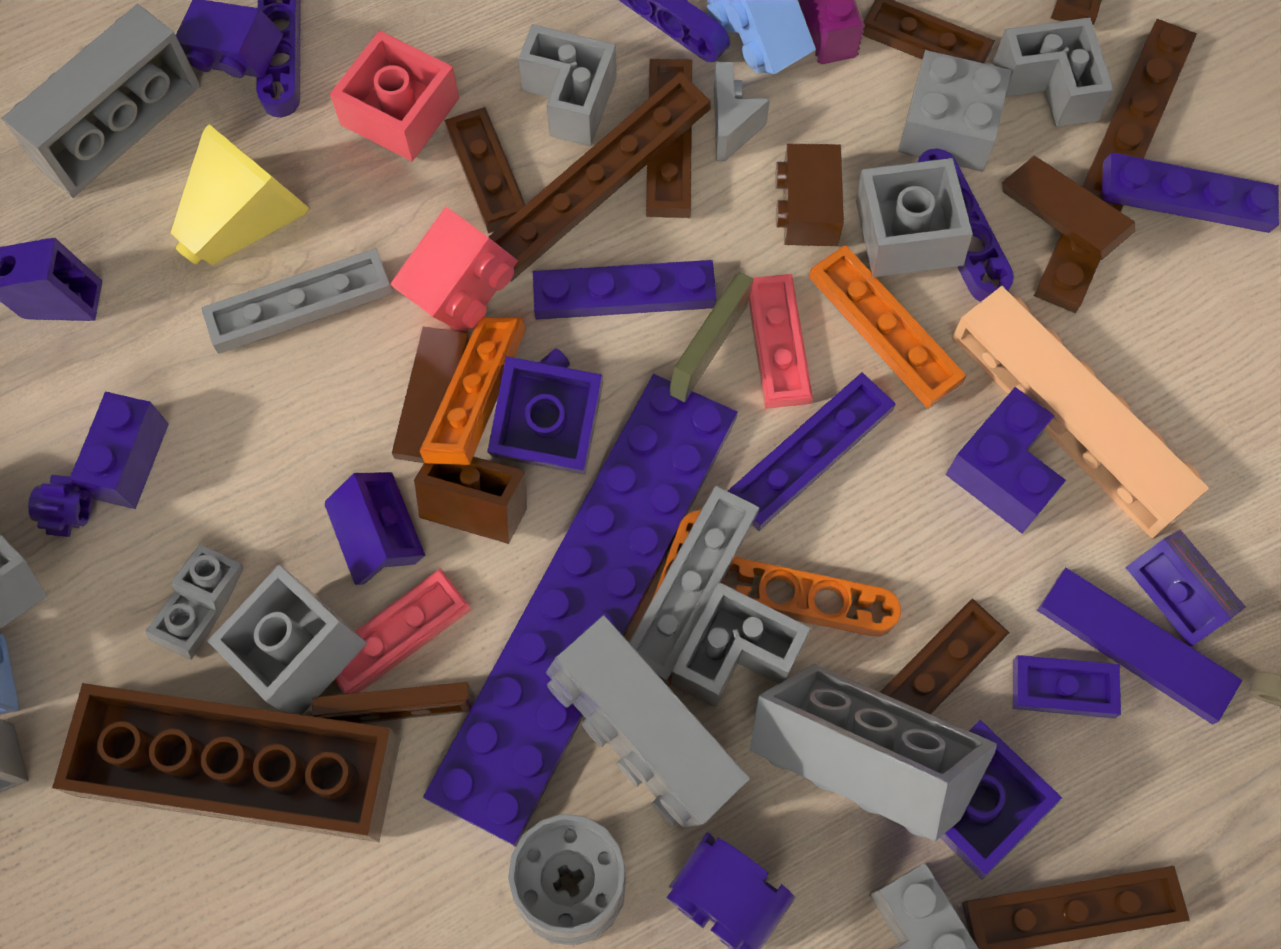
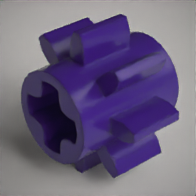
(59, 506)

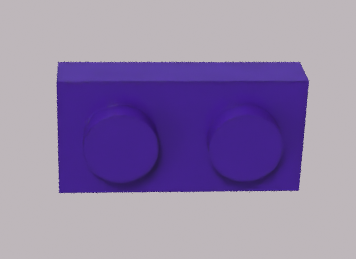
(1066, 686)

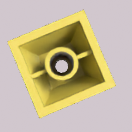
(229, 202)

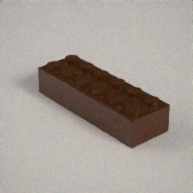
(229, 762)

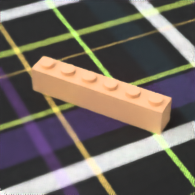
(1088, 418)

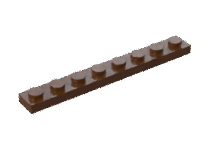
(1129, 134)

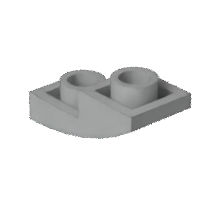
(198, 600)

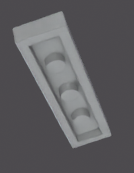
(296, 301)
(692, 580)

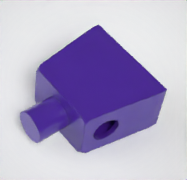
(47, 282)

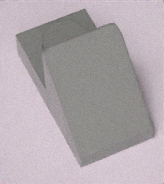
(735, 117)

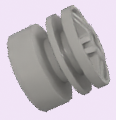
(563, 847)

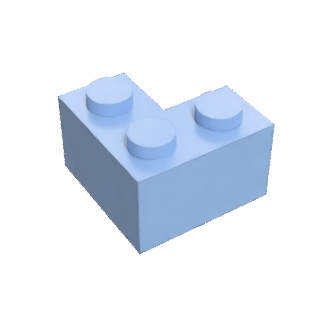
(770, 31)

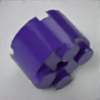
(731, 893)

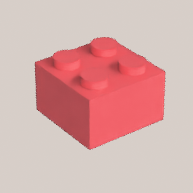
(395, 95)
(455, 272)

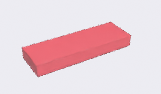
(779, 342)
(403, 630)

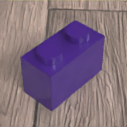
(228, 38)
(119, 450)

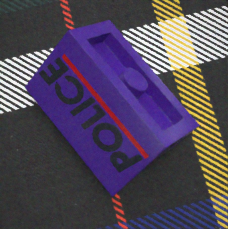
(1185, 587)

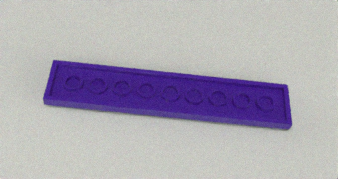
(600, 569)

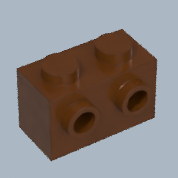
(811, 194)
(473, 497)

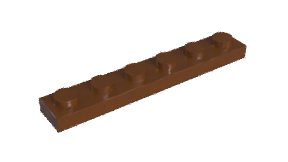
(601, 171)

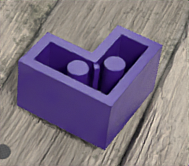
(1001, 470)

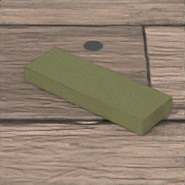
(710, 336)

